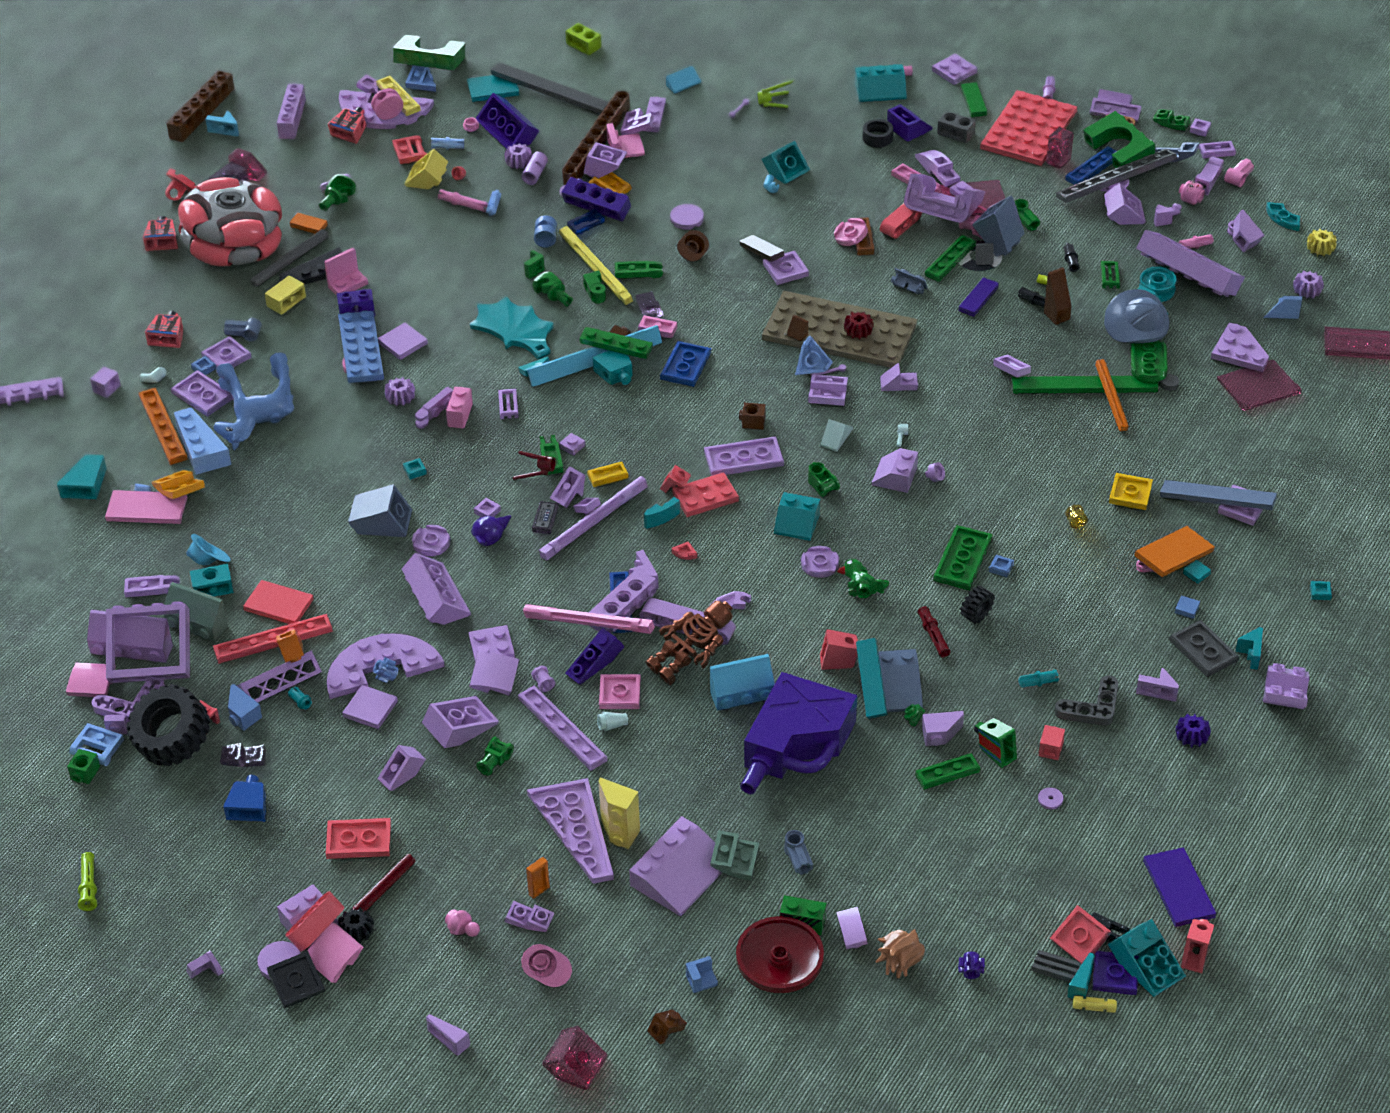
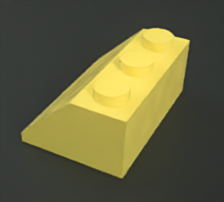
(619, 812)

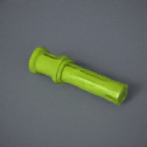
(87, 888)

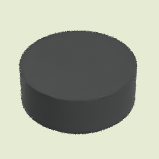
(1170, 382)

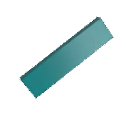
(871, 678)

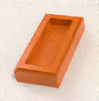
(308, 223)
(538, 877)

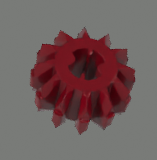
(858, 325)

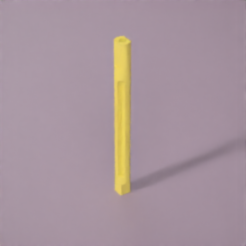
(595, 264)

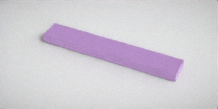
(562, 728)

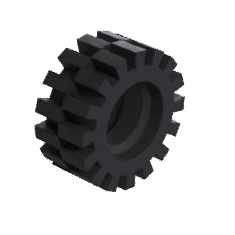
(977, 604)

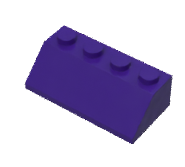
(506, 122)

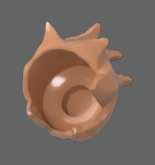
(900, 951)

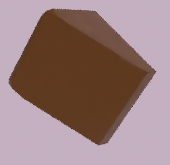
(798, 328)

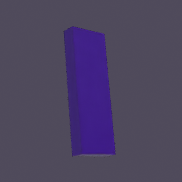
(978, 297)

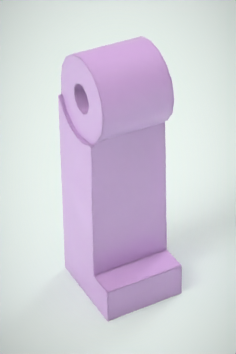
(1210, 173)

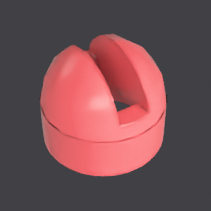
(458, 173)

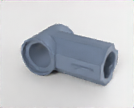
(249, 329)
(797, 852)

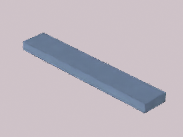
(1218, 495)

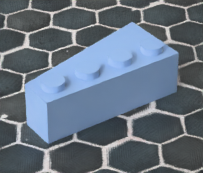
(200, 442)

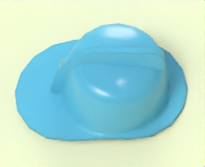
(204, 552)

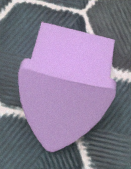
(202, 963)

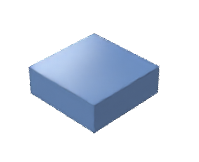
(203, 365)
(1001, 566)
(1187, 607)

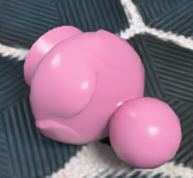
(460, 923)

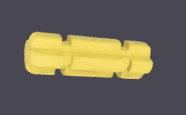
(1095, 1004)

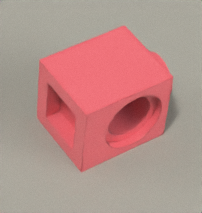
(1051, 742)

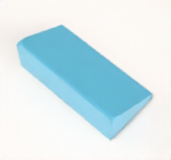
(682, 79)

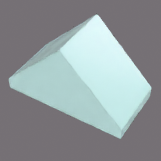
(835, 435)

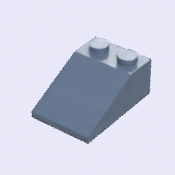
(900, 679)

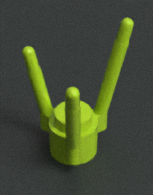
(764, 95)

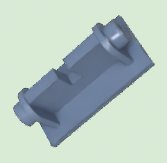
(903, 277)

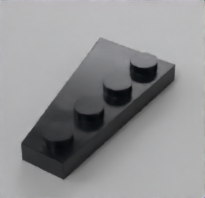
(311, 270)

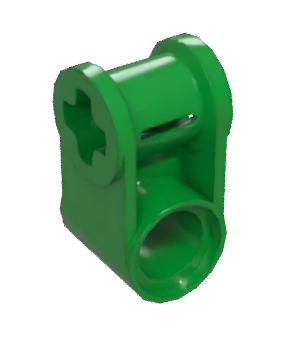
(822, 479)

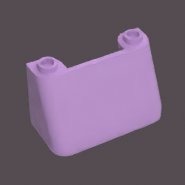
(923, 198)

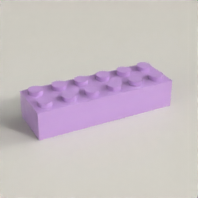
(1190, 263)

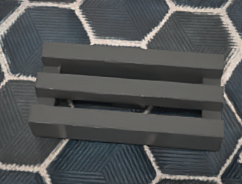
(1056, 963)

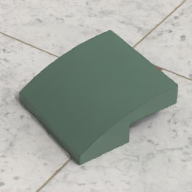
(734, 855)

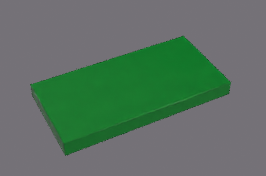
(962, 557)

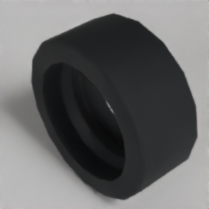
(877, 125)

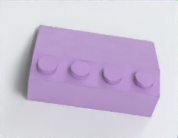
(676, 867)

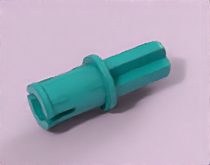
(1038, 678)

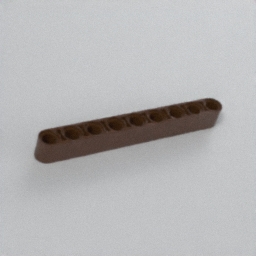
(613, 113)

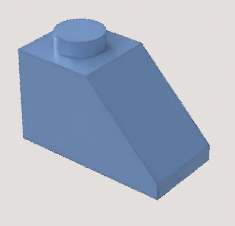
(242, 708)

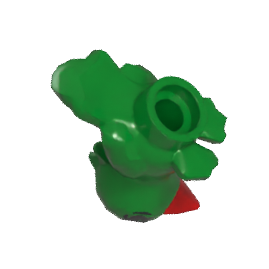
(861, 582)

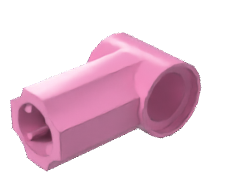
(1238, 174)

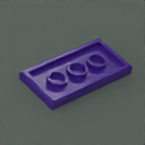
(1179, 886)

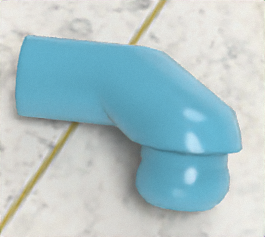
(769, 185)

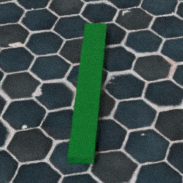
(1078, 384)

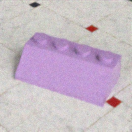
(435, 590)
(134, 637)

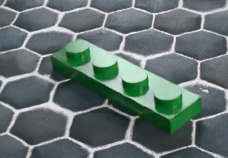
(616, 342)

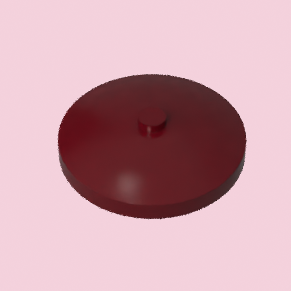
(779, 954)

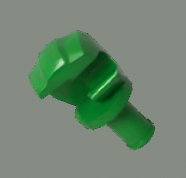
(337, 191)
(553, 286)

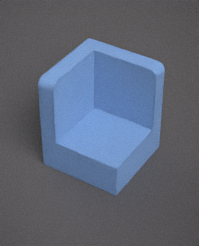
(700, 974)

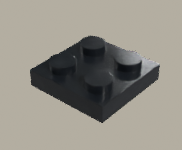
(295, 979)

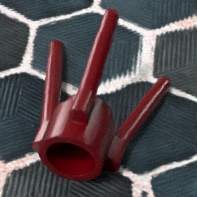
(544, 463)

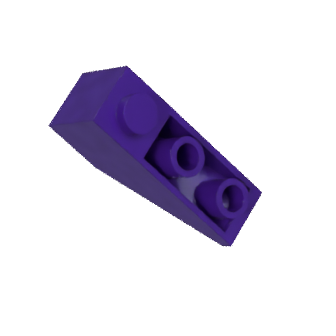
(596, 656)

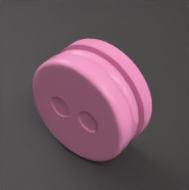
(387, 104)

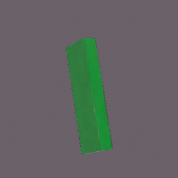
(974, 99)
(947, 771)

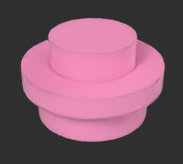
(470, 124)

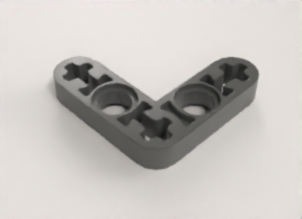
(1100, 708)

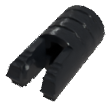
(1110, 924)

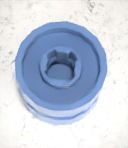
(545, 231)

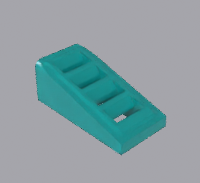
(1080, 982)

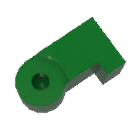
(593, 285)

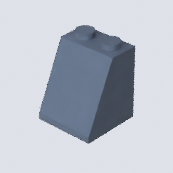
(1000, 226)
(380, 513)

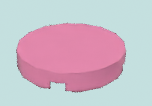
(850, 232)

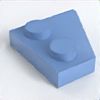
(420, 79)

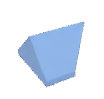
(1287, 307)
(812, 358)

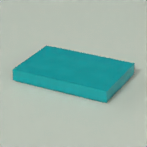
(483, 87)

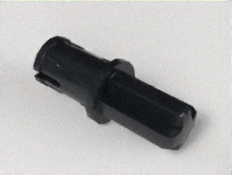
(1071, 257)
(1032, 297)

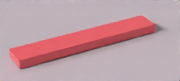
(267, 639)

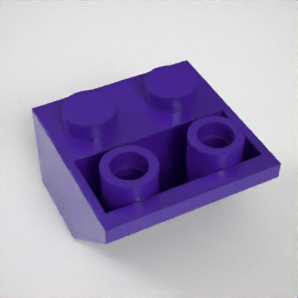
(907, 123)

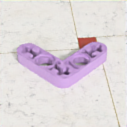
(112, 702)

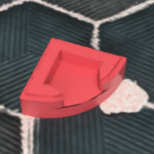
(684, 551)

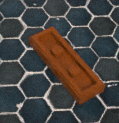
(866, 246)

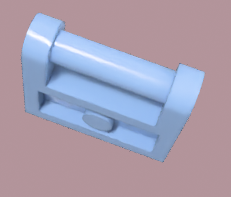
(100, 739)

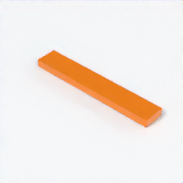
(162, 426)

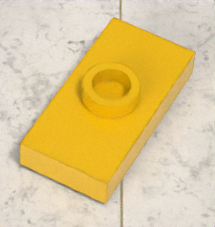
(607, 474)

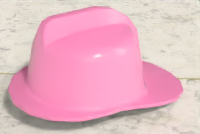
(546, 965)

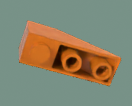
(290, 646)

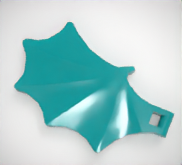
(514, 326)

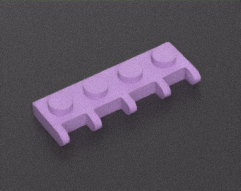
(31, 390)

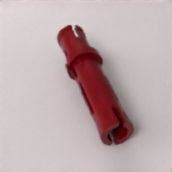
(931, 626)

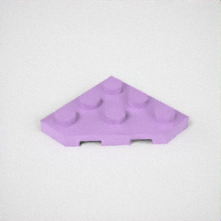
(1240, 349)

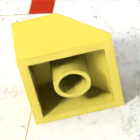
(427, 171)

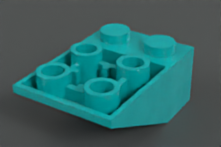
(1156, 965)

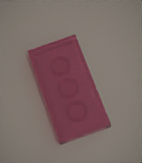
(1357, 342)

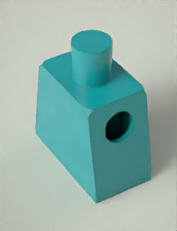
(613, 367)

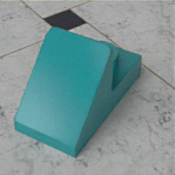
(1251, 645)

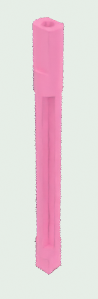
(586, 618)

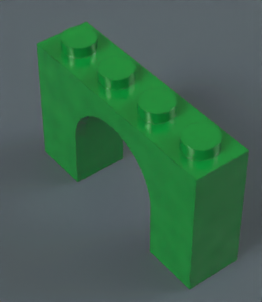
(409, 52)
(1117, 127)

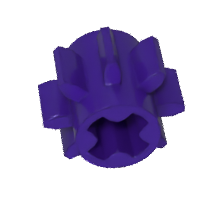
(971, 965)

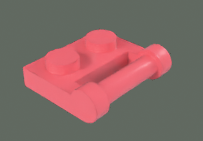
(404, 149)

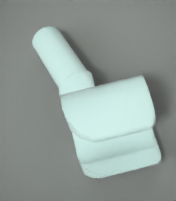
(902, 430)

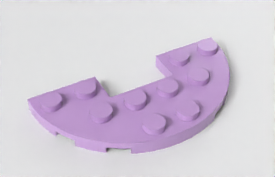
(352, 100)
(351, 664)

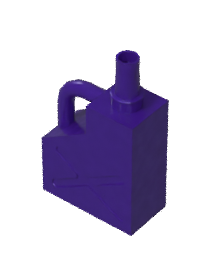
(796, 725)

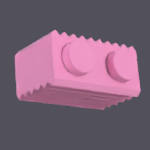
(459, 407)

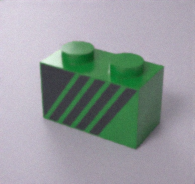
(805, 910)

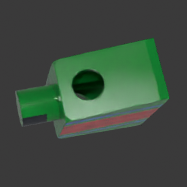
(997, 741)

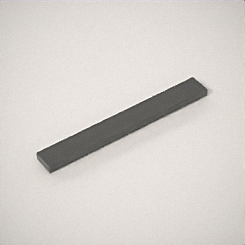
(549, 87)
(1116, 175)

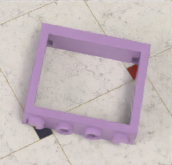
(154, 673)

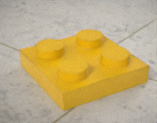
(1130, 491)

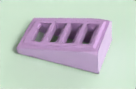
(450, 1035)

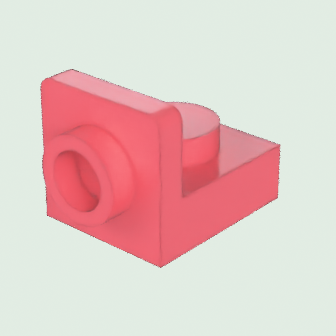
(675, 477)

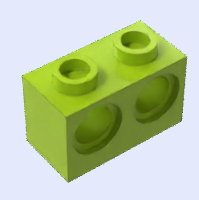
(583, 39)

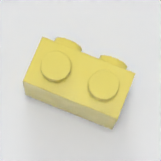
(285, 295)

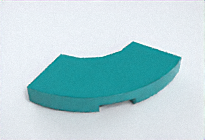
(1282, 217)

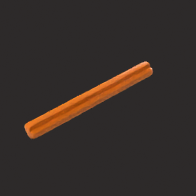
(1112, 395)

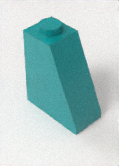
(84, 478)

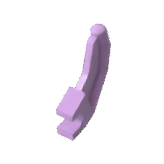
(735, 599)

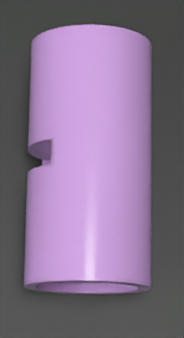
(534, 168)

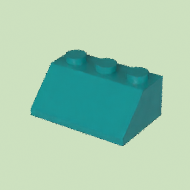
(880, 83)

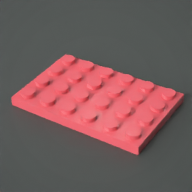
(1026, 126)

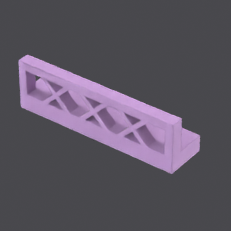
(278, 670)

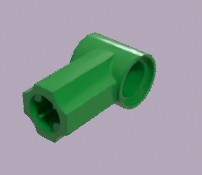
(1026, 216)

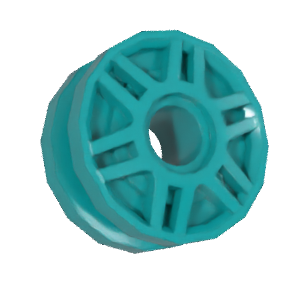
(1160, 281)

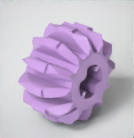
(517, 156)
(1308, 284)
(399, 391)

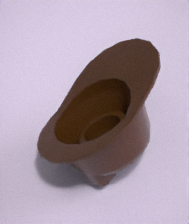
(693, 245)

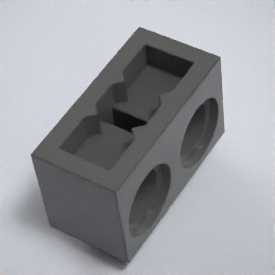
(956, 126)

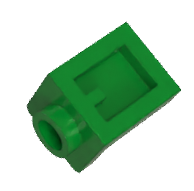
(534, 264)

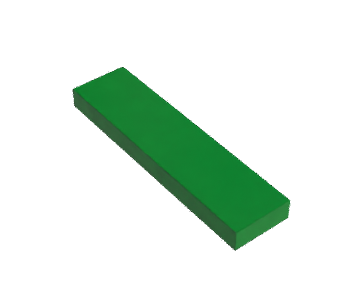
(950, 258)

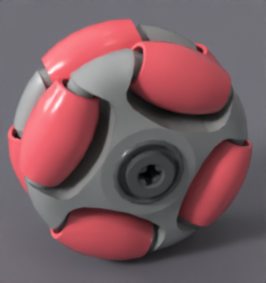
(230, 222)

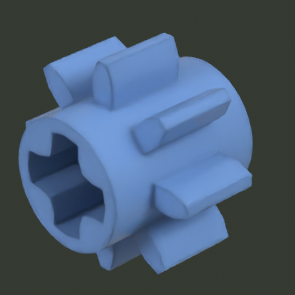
(385, 670)

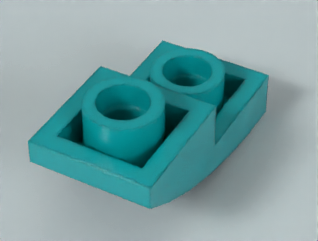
(659, 515)

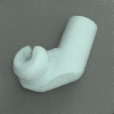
(154, 377)

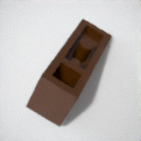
(1057, 297)

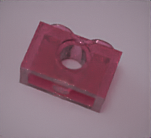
(1059, 148)

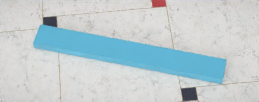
(581, 359)

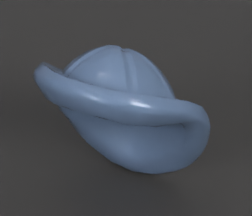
(1136, 317)

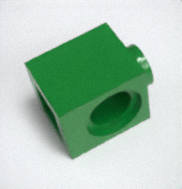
(83, 766)

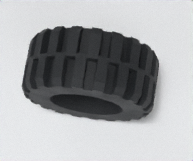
(180, 742)

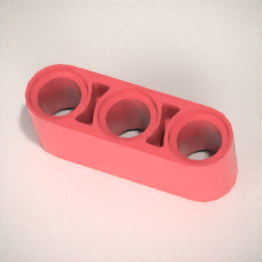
(899, 221)
(315, 921)

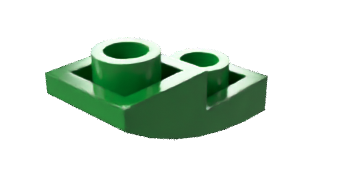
(1167, 119)

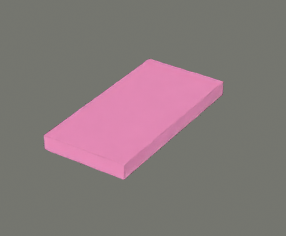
(145, 507)

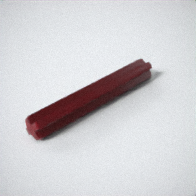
(385, 883)

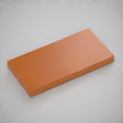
(1174, 551)

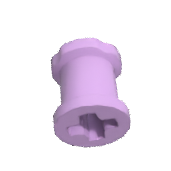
(542, 677)

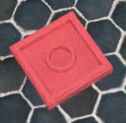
(1080, 934)

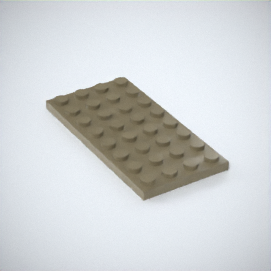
(826, 326)

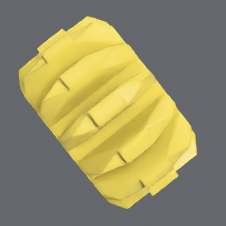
(1321, 242)

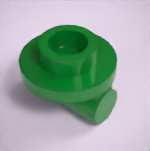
(913, 714)

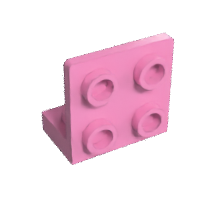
(630, 143)
(343, 272)

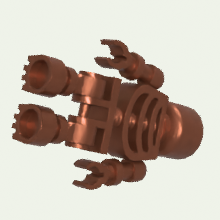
(714, 618)

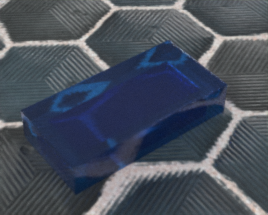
(586, 222)

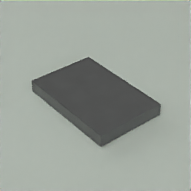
(1204, 648)

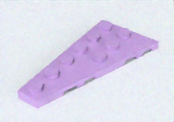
(574, 819)

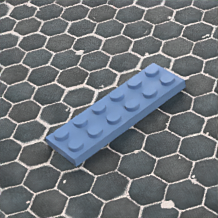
(360, 347)

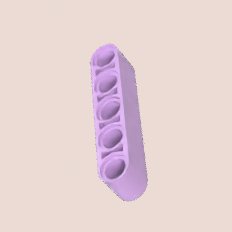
(664, 613)

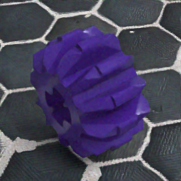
(1193, 730)

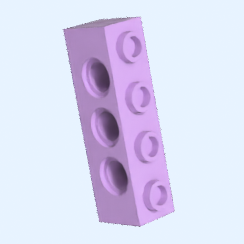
(291, 111)
(626, 596)

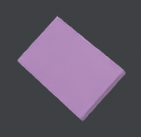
(201, 393)

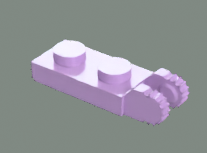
(433, 408)
(149, 585)

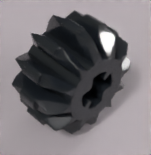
(357, 924)

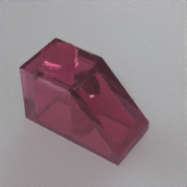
(246, 159)

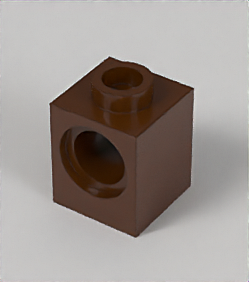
(753, 416)

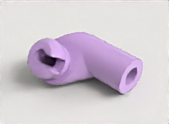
(1176, 208)

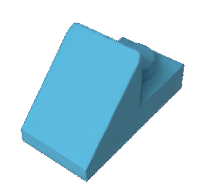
(222, 125)

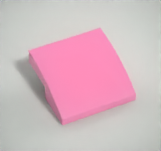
(88, 680)
(333, 952)

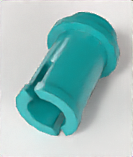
(303, 700)

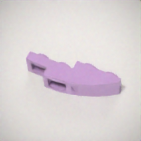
(939, 165)

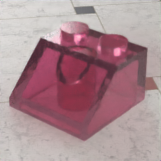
(574, 1058)

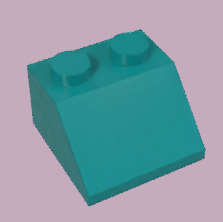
(786, 163)
(797, 516)

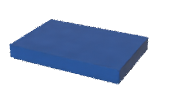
(685, 363)

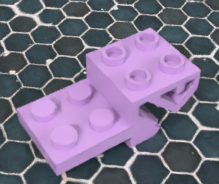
(1286, 686)

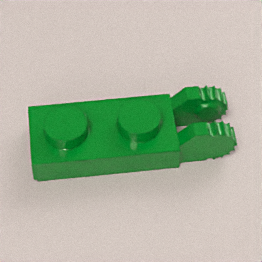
(639, 269)
(552, 450)

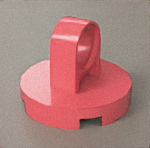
(180, 183)

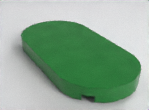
(1149, 361)

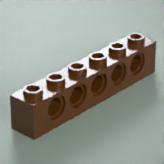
(200, 106)

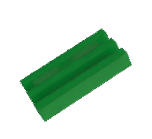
(1110, 283)

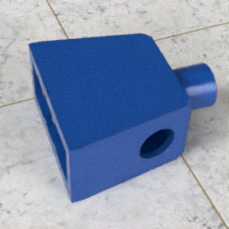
(246, 801)

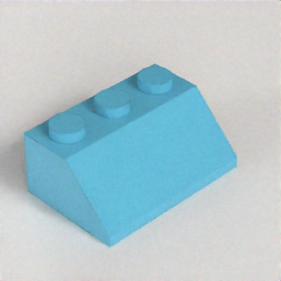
(741, 682)

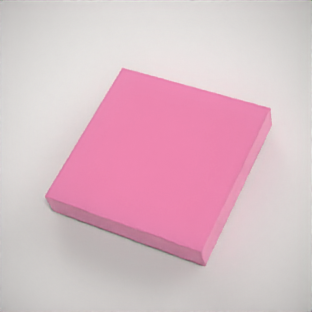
(619, 691)

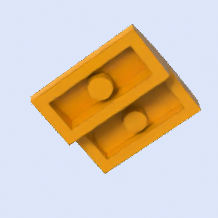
(612, 182)
(178, 484)

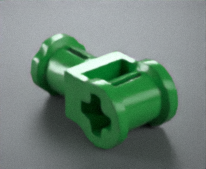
(495, 754)

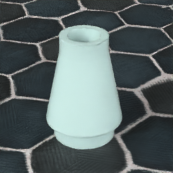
(609, 720)

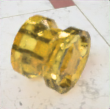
(1076, 516)

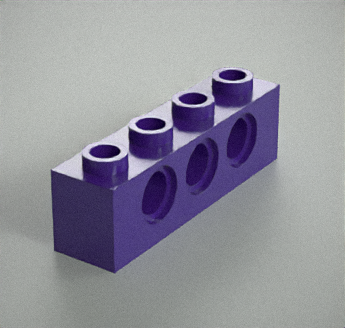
(593, 197)

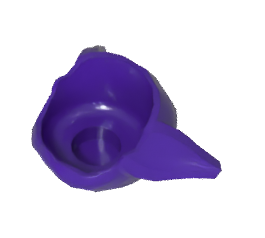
(489, 529)

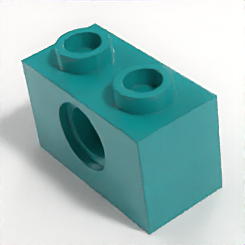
(212, 580)

